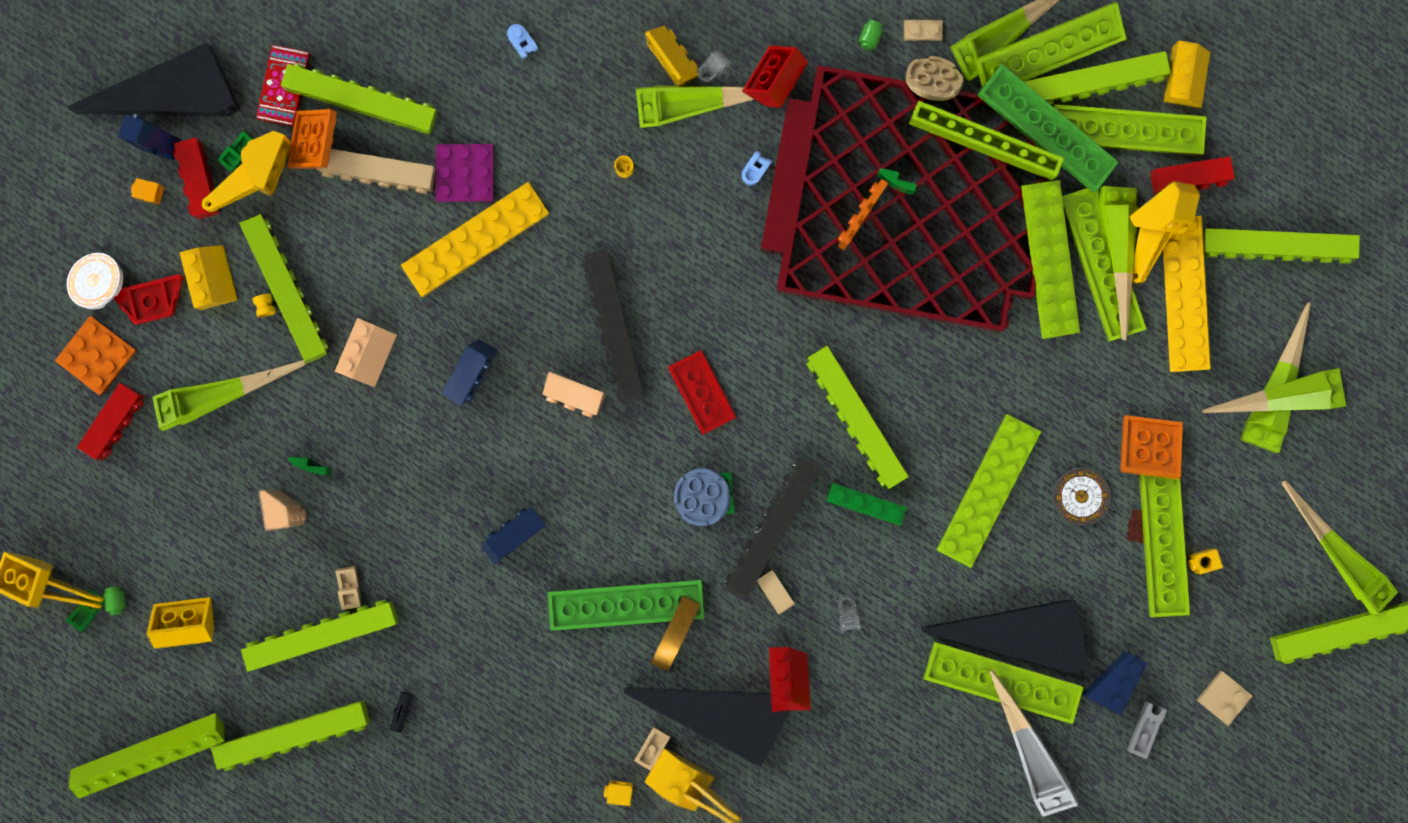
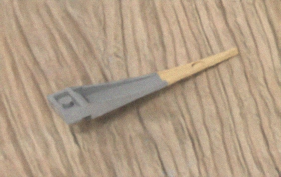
(1045, 778)

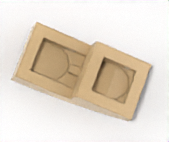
(348, 588)
(775, 592)

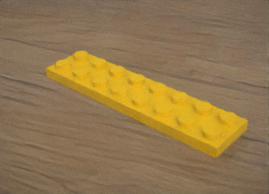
(475, 239)
(1187, 300)

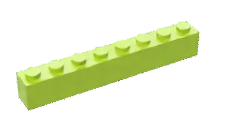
(1102, 78)
(359, 99)
(986, 141)
(1281, 244)
(283, 289)
(856, 417)
(1340, 633)
(319, 636)
(289, 735)
(147, 755)

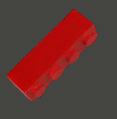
(1200, 174)
(196, 175)
(111, 422)

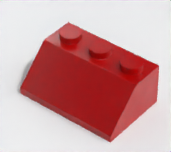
(775, 75)
(789, 679)

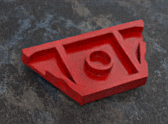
(150, 299)

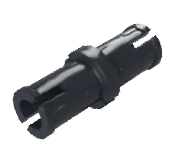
(397, 722)

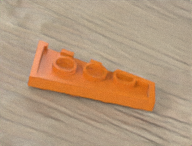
(865, 207)

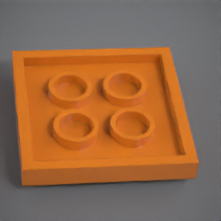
(312, 139)
(96, 355)
(1151, 447)

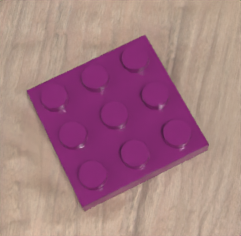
(464, 173)

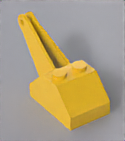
(260, 170)
(1158, 219)
(27, 579)
(686, 785)

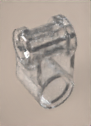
(715, 65)
(848, 617)

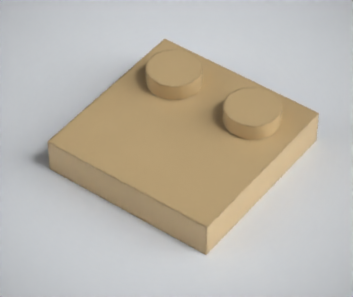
(1224, 698)

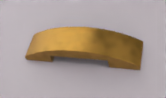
(675, 633)

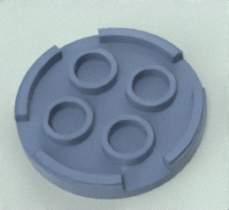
(702, 497)

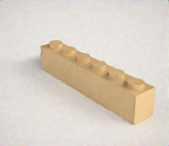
(380, 170)

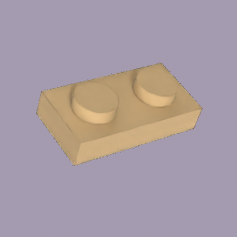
(923, 30)
(652, 748)

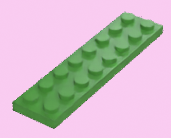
(1047, 128)
(620, 604)

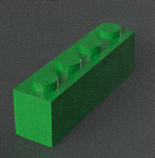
(866, 504)

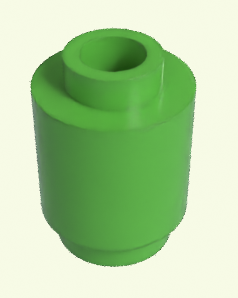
(870, 35)
(114, 600)

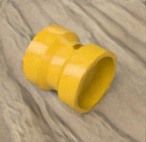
(623, 163)
(264, 305)

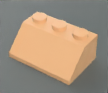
(365, 352)
(573, 395)
(280, 510)

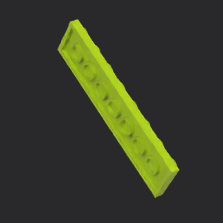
(1056, 45)
(1139, 129)
(1091, 241)
(1050, 259)
(988, 490)
(1164, 546)
(1027, 688)

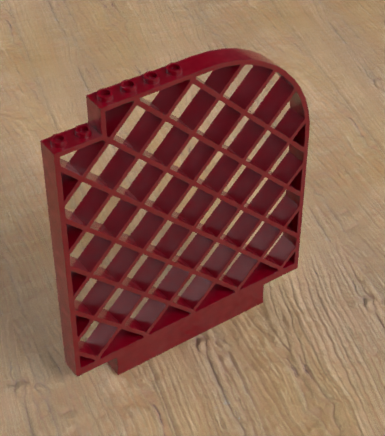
(790, 179)

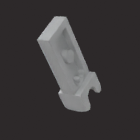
(1146, 730)

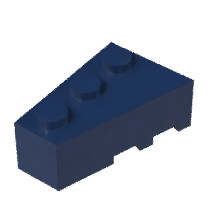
(147, 136)
(469, 372)
(512, 534)
(1117, 683)

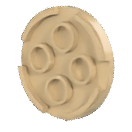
(934, 78)

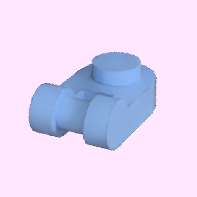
(518, 35)
(751, 174)

